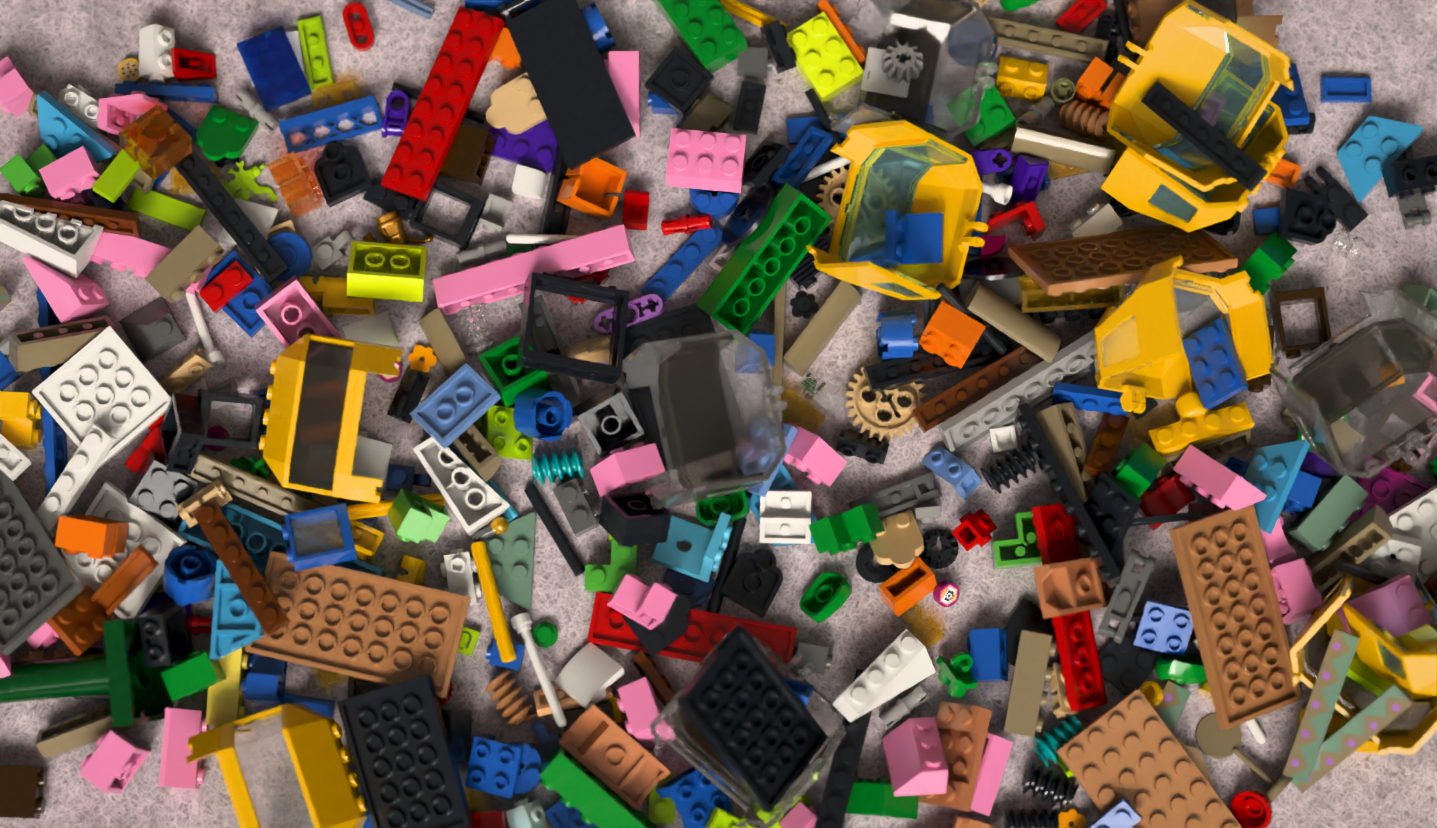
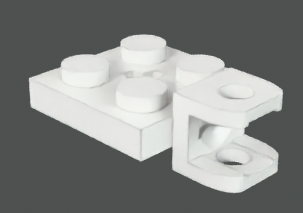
(1408, 556)

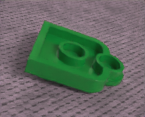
(225, 133)

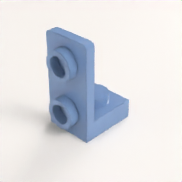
(952, 470)

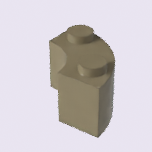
(707, 115)

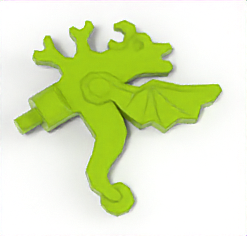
(246, 179)

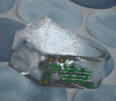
(819, 395)

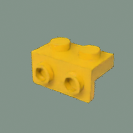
(1022, 78)
(366, 540)

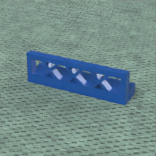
(328, 116)

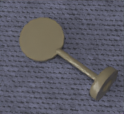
(1224, 743)

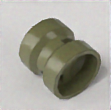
(1064, 88)

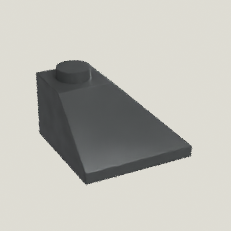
(152, 330)

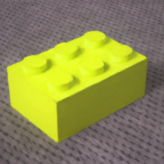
(824, 58)
(386, 271)

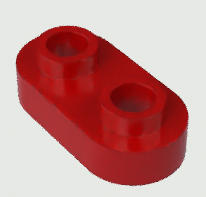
(358, 27)

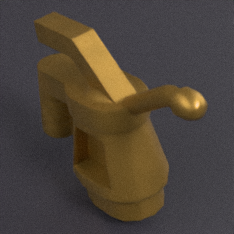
(392, 230)

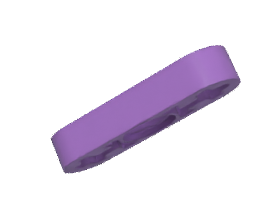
(644, 301)

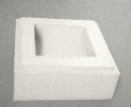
(1003, 439)

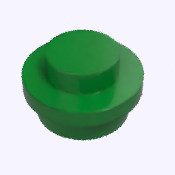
(545, 634)

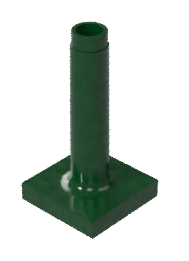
(134, 690)

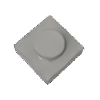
(927, 515)

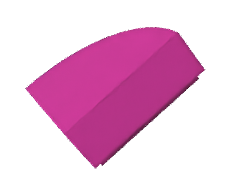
(992, 246)

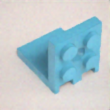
(705, 544)

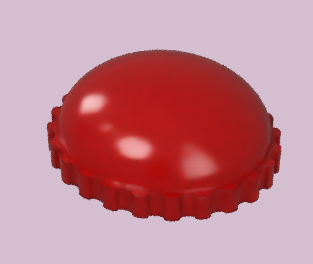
(1251, 809)

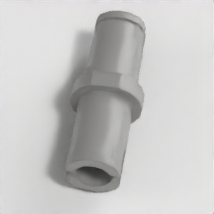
(256, 110)
(1036, 113)
(482, 252)
(904, 707)

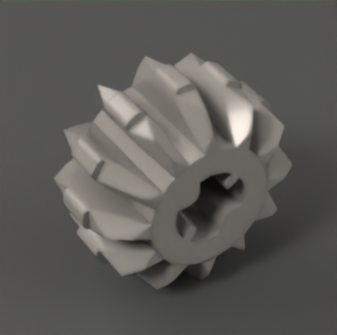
(897, 54)

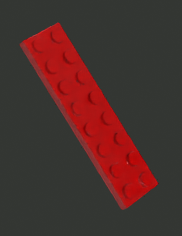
(442, 103)
(1075, 630)
(702, 635)

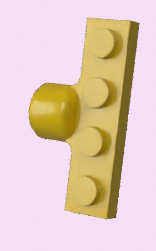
(1199, 424)

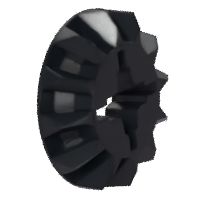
(947, 556)
(867, 571)

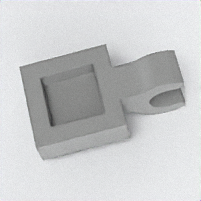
(329, 251)

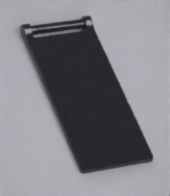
(569, 78)

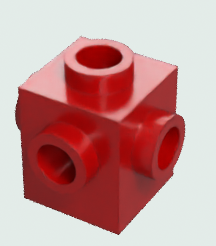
(974, 529)

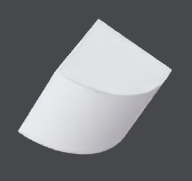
(529, 182)

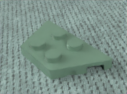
(513, 560)

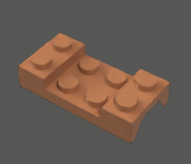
(1070, 587)
(963, 743)
(613, 755)

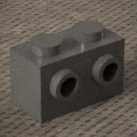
(575, 507)

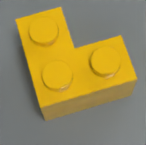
(20, 419)

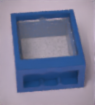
(317, 537)

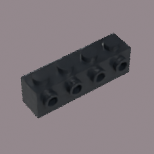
(1411, 177)

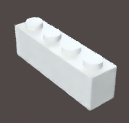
(47, 238)
(462, 488)
(891, 673)

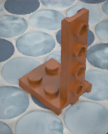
(82, 618)

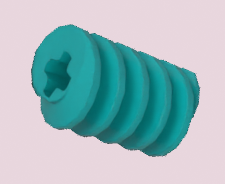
(557, 466)
(1046, 748)

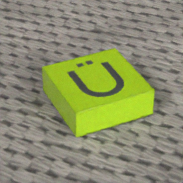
(468, 641)

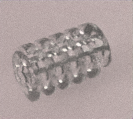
(475, 329)

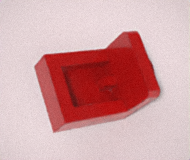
(636, 209)

